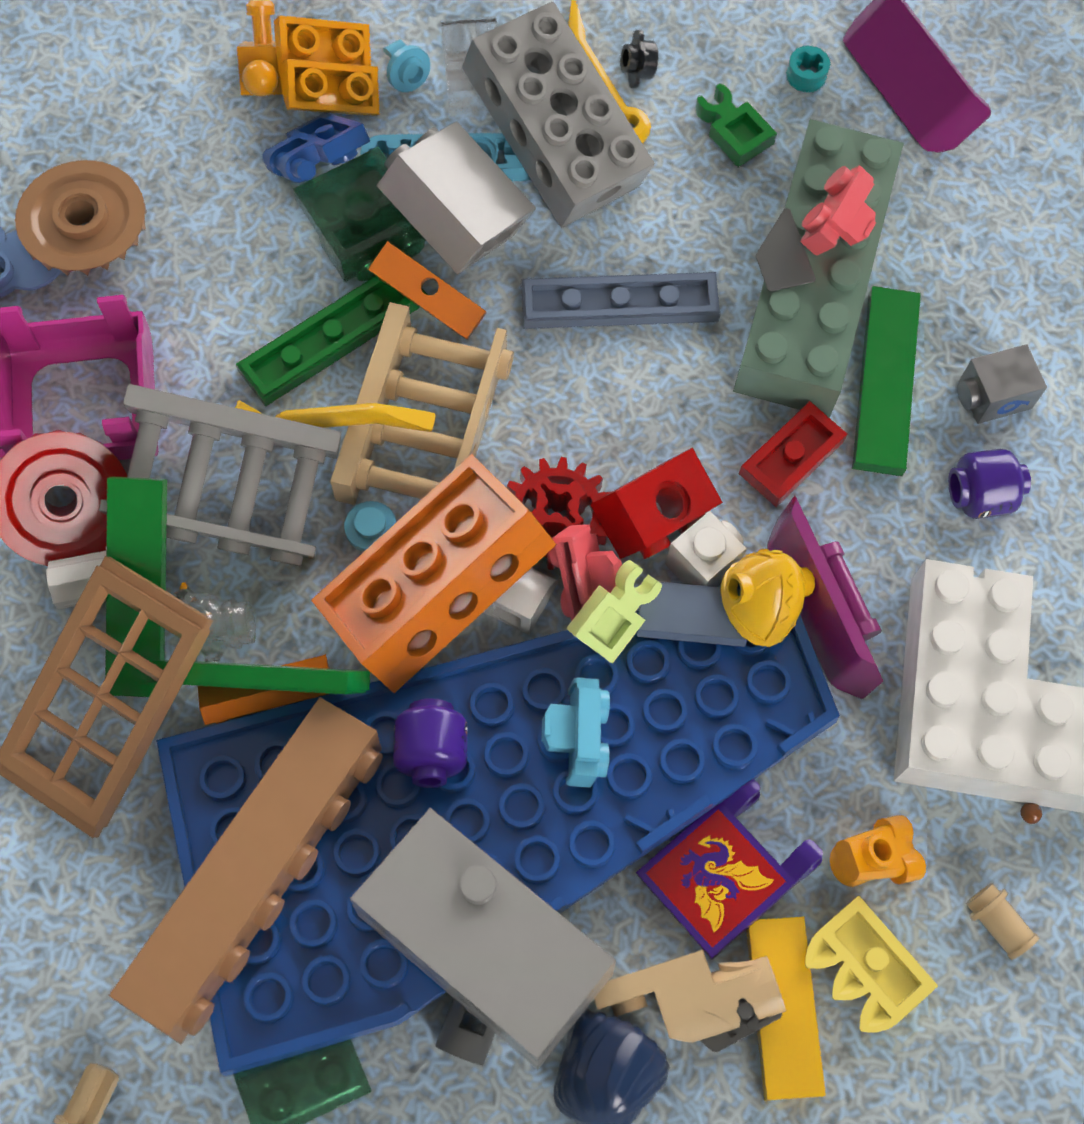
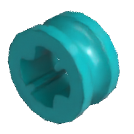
(808, 57)

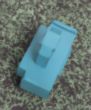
(578, 731)

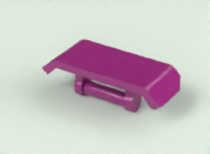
(915, 75)
(835, 610)

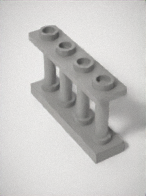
(258, 436)

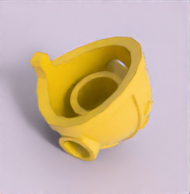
(769, 597)

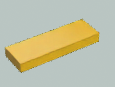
(791, 1044)

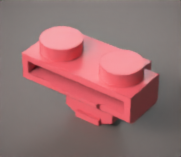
(842, 211)
(582, 567)

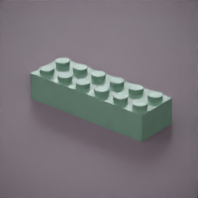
(807, 331)

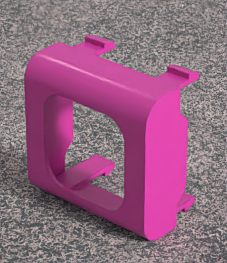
(34, 345)

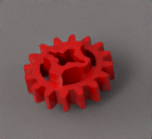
(561, 491)

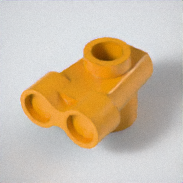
(879, 854)

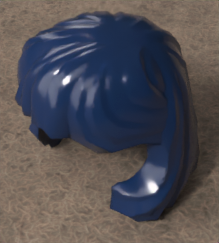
(608, 1071)

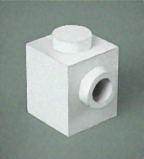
(705, 551)

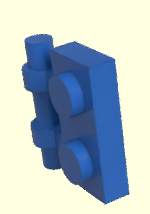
(320, 139)

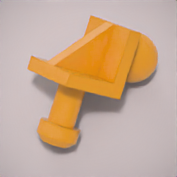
(258, 58)

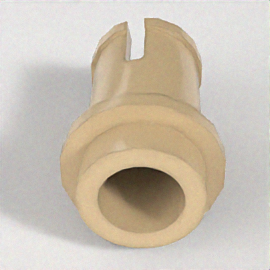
(1002, 921)

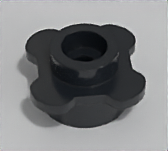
(639, 59)

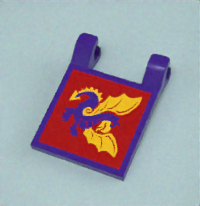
(720, 876)

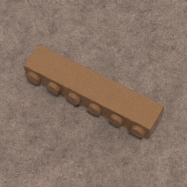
(248, 872)

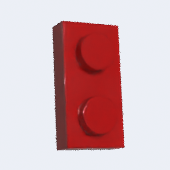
(792, 454)

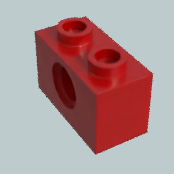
(631, 511)

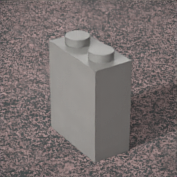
(454, 195)

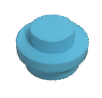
(367, 523)

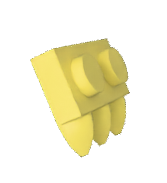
(871, 965)

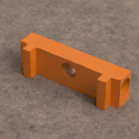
(408, 279)
(225, 703)

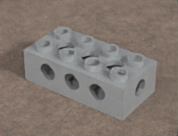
(556, 113)

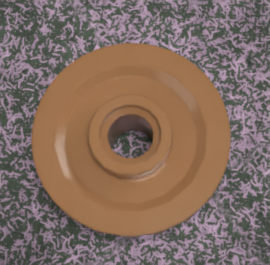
(74, 194)

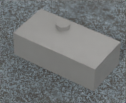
(484, 937)

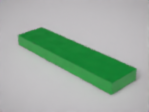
(320, 340)
(886, 381)
(139, 542)
(273, 677)

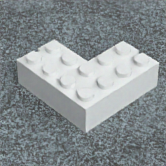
(966, 697)

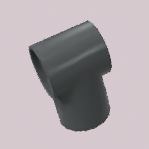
(462, 1041)

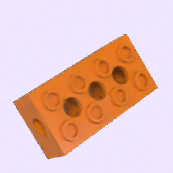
(433, 573)

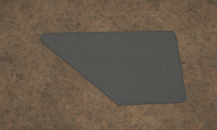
(784, 256)

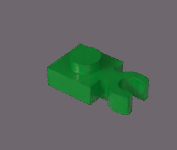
(736, 130)

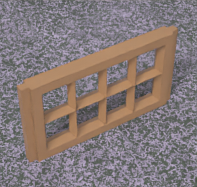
(152, 603)

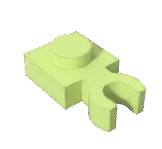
(610, 619)

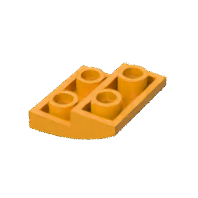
(326, 66)

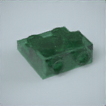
(356, 216)

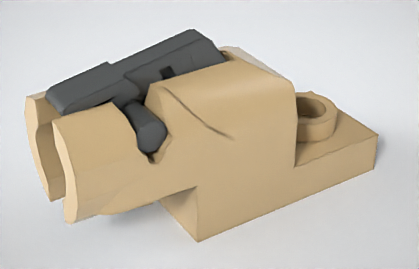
(701, 1003)

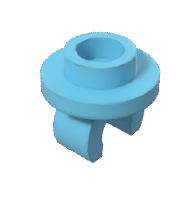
(407, 66)

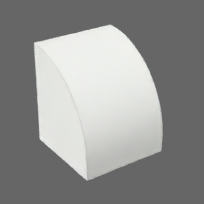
(524, 601)

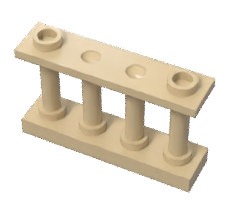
(385, 382)

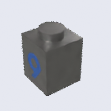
(1001, 384)

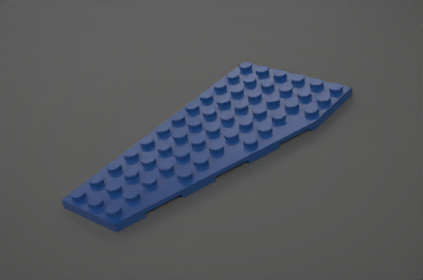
(681, 739)

